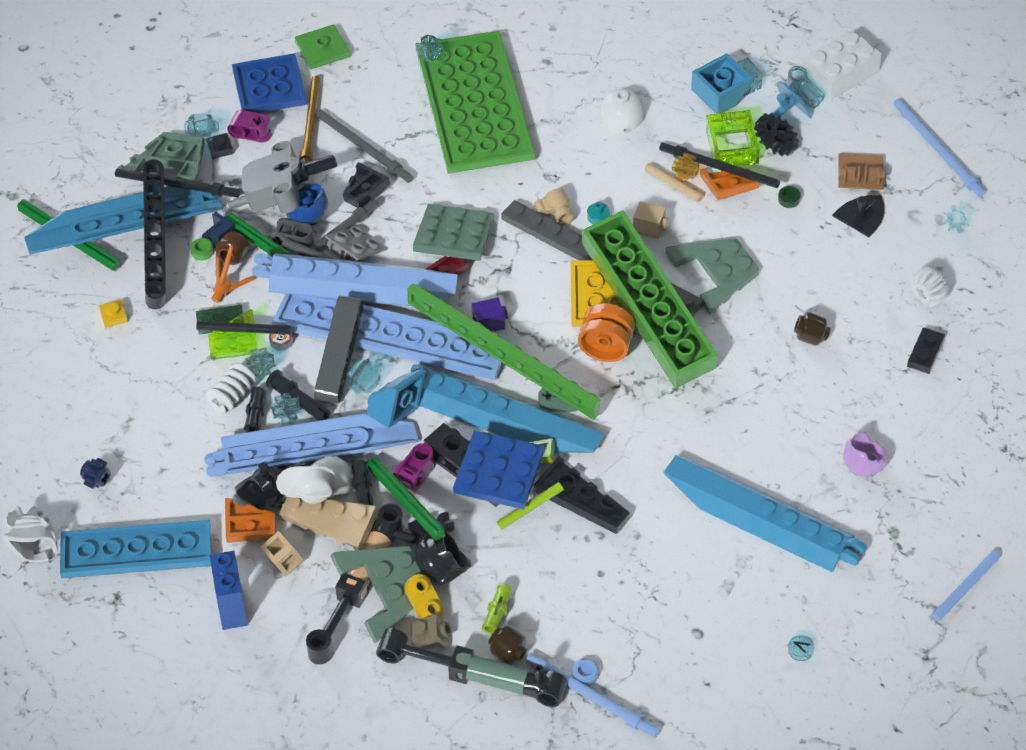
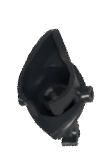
(261, 487)

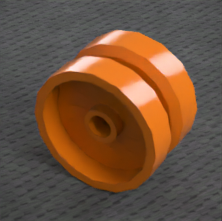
(606, 332)

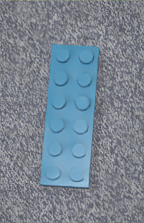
(135, 548)

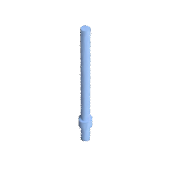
(633, 719)

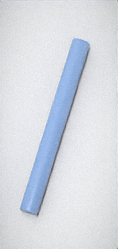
(966, 585)

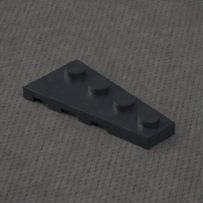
(582, 496)

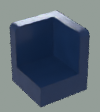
(218, 230)

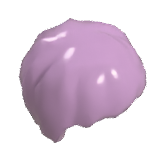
(864, 455)

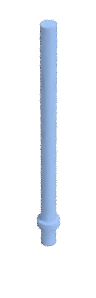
(972, 183)

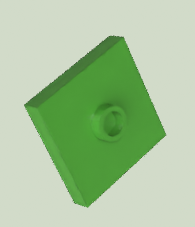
(322, 46)

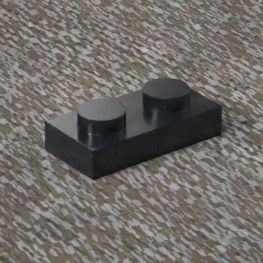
(926, 350)

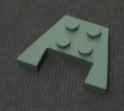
(173, 151)
(725, 264)
(388, 573)

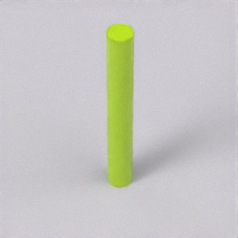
(531, 505)

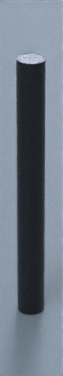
(243, 327)

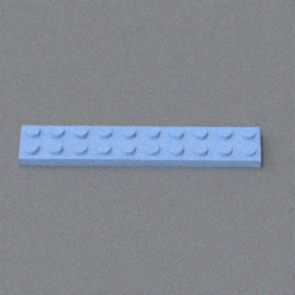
(391, 335)

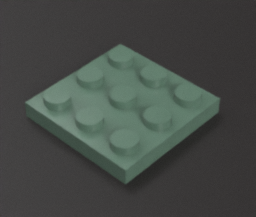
(453, 232)

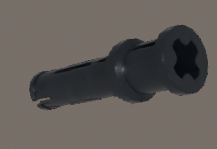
(283, 385)

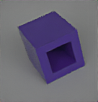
(490, 314)

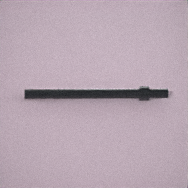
(720, 165)
(215, 189)

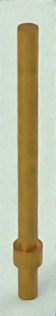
(306, 153)

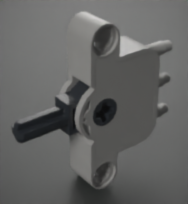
(276, 179)

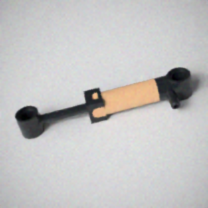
(353, 586)

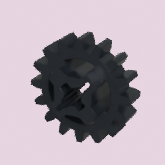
(776, 134)

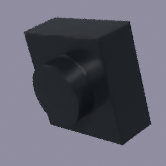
(219, 146)

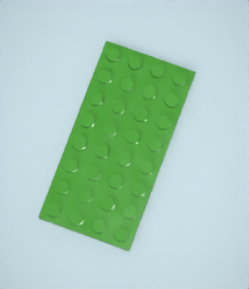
(476, 104)

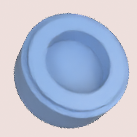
(585, 671)

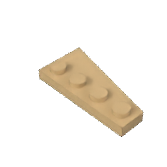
(339, 520)

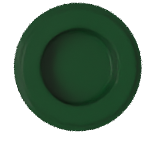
(789, 196)

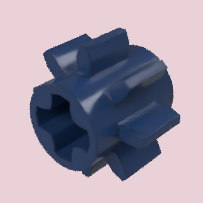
(95, 473)

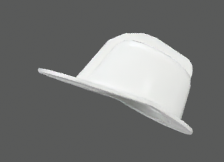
(306, 482)

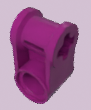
(248, 125)
(413, 470)

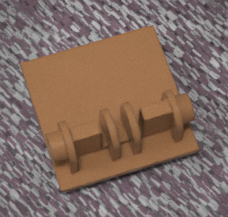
(860, 171)

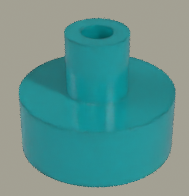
(597, 212)

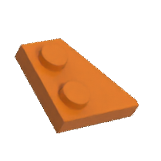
(726, 184)
(247, 523)

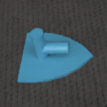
(787, 99)

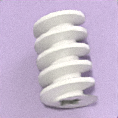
(230, 387)

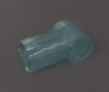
(803, 87)

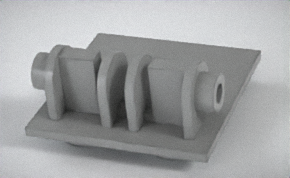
(353, 244)

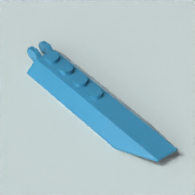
(115, 218)
(503, 413)
(764, 515)

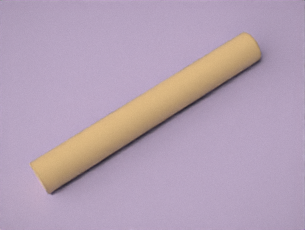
(665, 177)

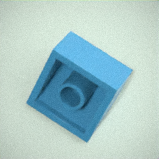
(720, 83)
(396, 398)

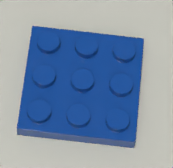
(269, 84)
(499, 469)

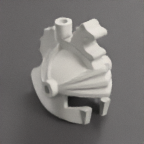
(29, 533)

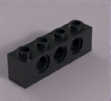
(448, 449)

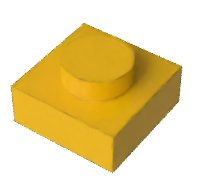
(113, 313)

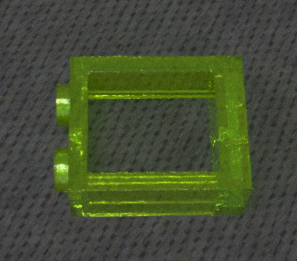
(739, 122)

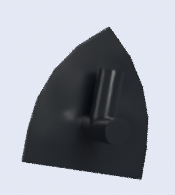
(862, 213)

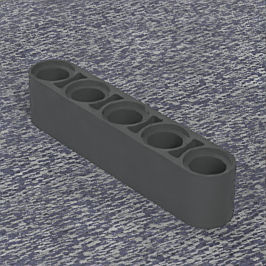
(338, 349)

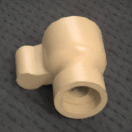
(558, 203)

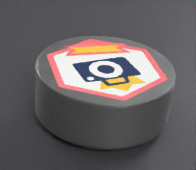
(280, 341)

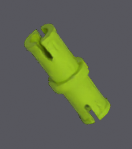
(501, 596)

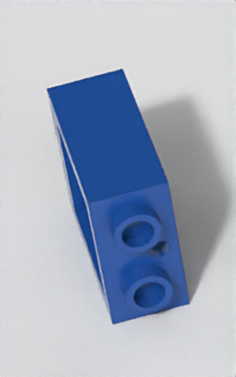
(228, 590)

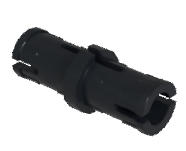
(255, 409)

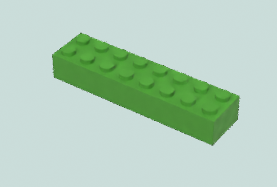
(650, 299)

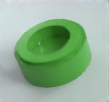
(201, 249)

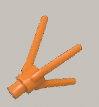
(222, 284)

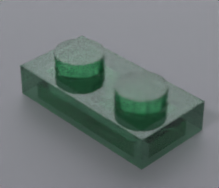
(221, 314)

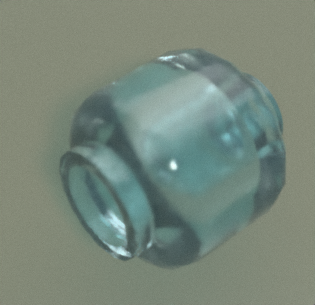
(201, 125)
(364, 376)

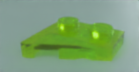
(233, 343)

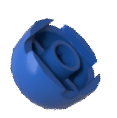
(312, 205)

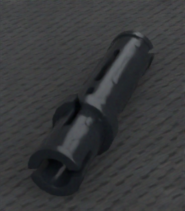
(362, 483)

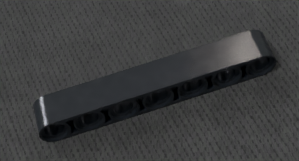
(154, 243)

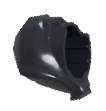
(440, 559)

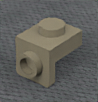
(429, 631)

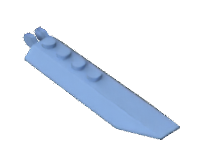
(349, 278)
(306, 443)

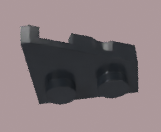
(364, 185)

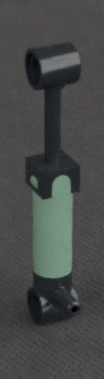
(465, 666)

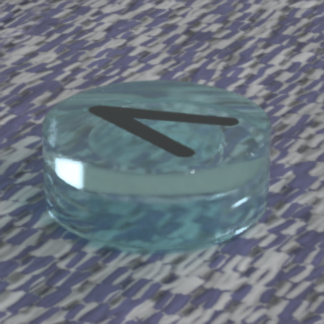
(801, 647)

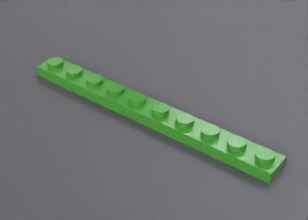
(504, 351)

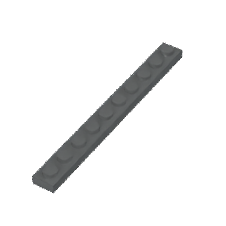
(568, 241)

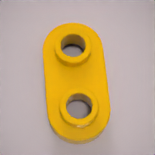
(422, 599)

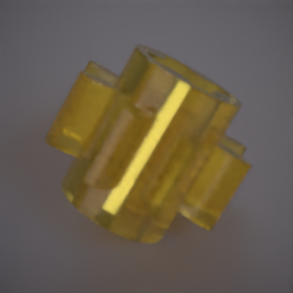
(685, 167)

